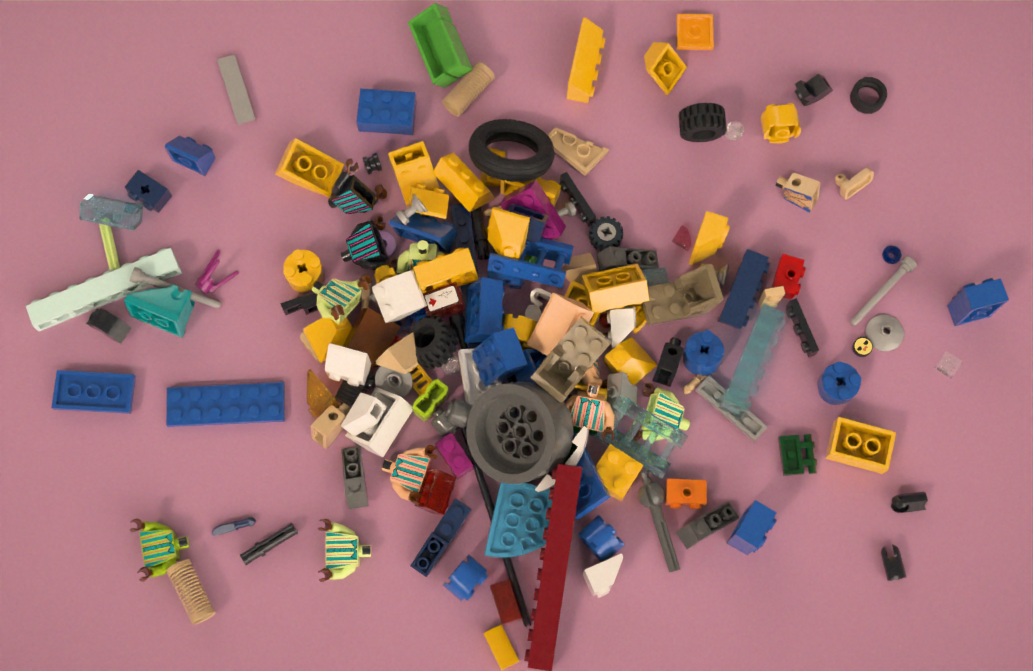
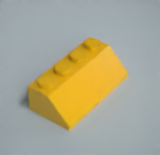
(585, 62)

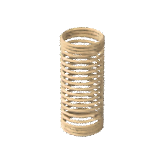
(452, 104)
(198, 616)

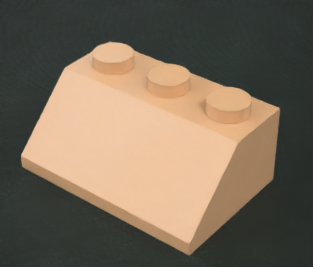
(556, 321)

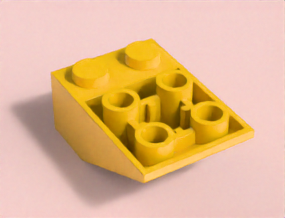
(412, 166)

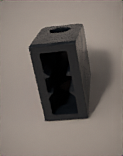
(668, 362)

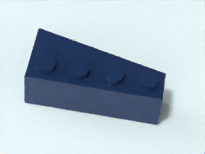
(743, 289)

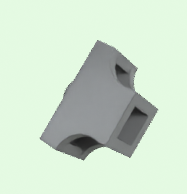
(619, 384)

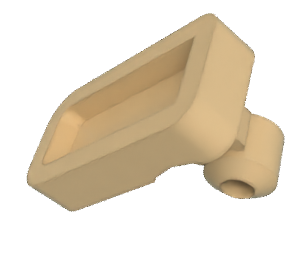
(852, 186)

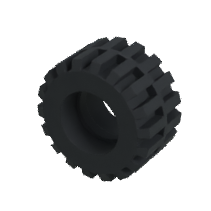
(702, 122)
(433, 341)

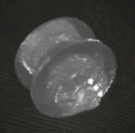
(734, 130)
(452, 366)

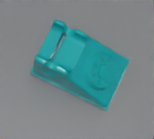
(163, 307)

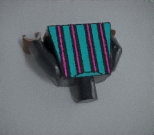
(352, 194)
(367, 246)

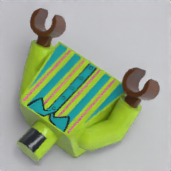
(159, 547)

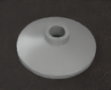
(881, 340)
(385, 381)

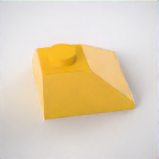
(664, 65)
(508, 232)
(325, 332)
(629, 359)

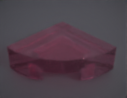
(682, 238)

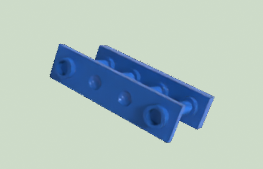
(536, 272)

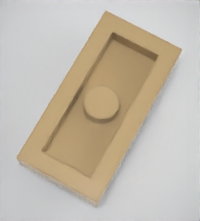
(771, 296)

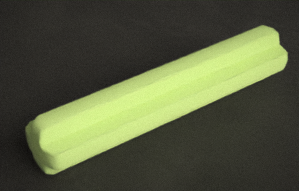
(110, 248)

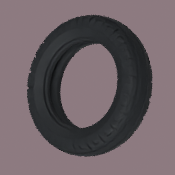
(511, 169)

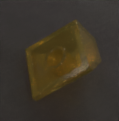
(318, 396)

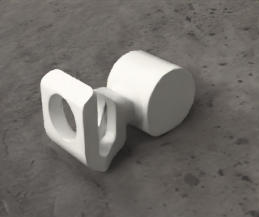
(533, 311)

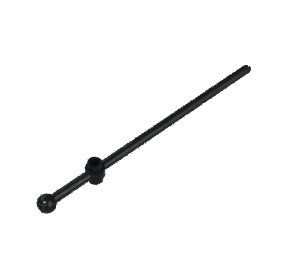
(490, 509)

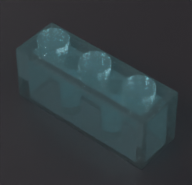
(111, 212)

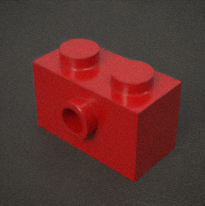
(788, 275)

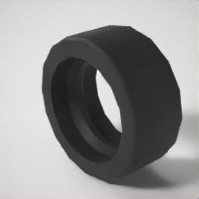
(872, 83)

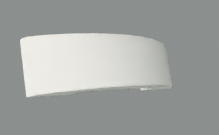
(580, 441)

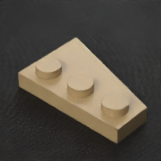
(576, 152)

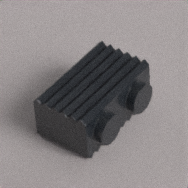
(349, 393)

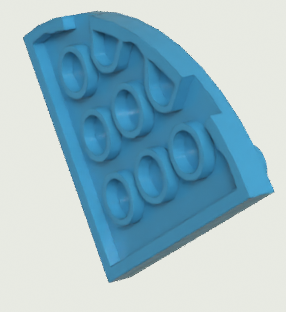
(517, 521)

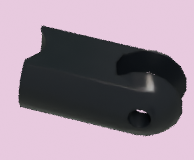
(909, 502)
(894, 565)

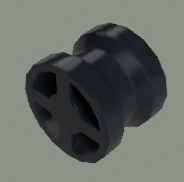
(372, 163)

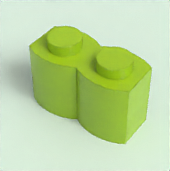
(434, 396)

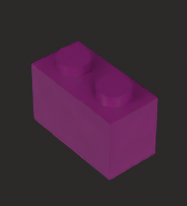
(454, 456)

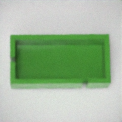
(440, 45)

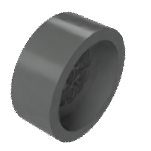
(492, 442)

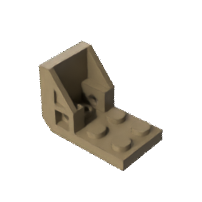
(684, 298)
(570, 359)

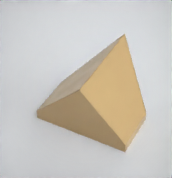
(579, 266)
(400, 356)

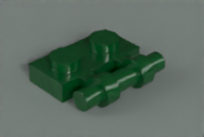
(791, 455)

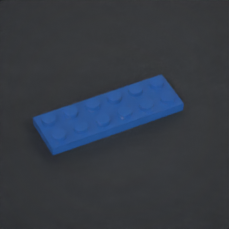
(225, 404)

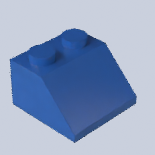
(190, 154)

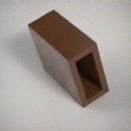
(371, 335)

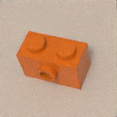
(685, 493)

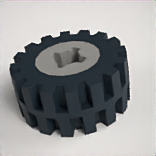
(603, 240)

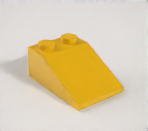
(309, 168)

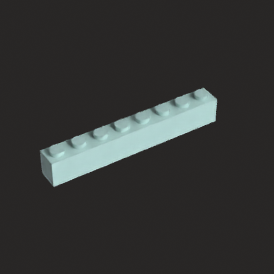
(100, 290)

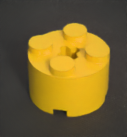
(780, 123)
(299, 261)
(523, 327)

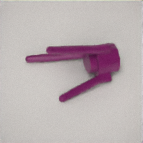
(205, 282)

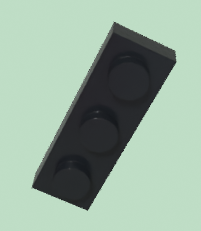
(585, 212)
(801, 328)

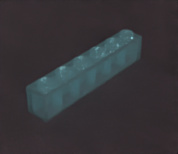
(752, 360)

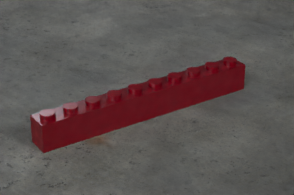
(554, 568)

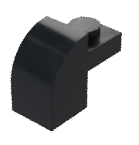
(812, 90)
(109, 325)

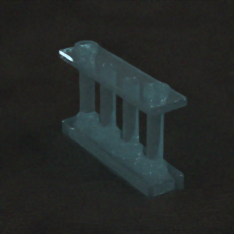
(642, 454)

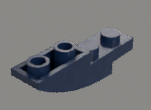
(441, 537)

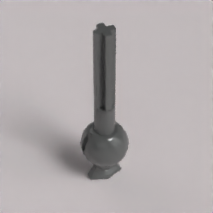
(652, 496)

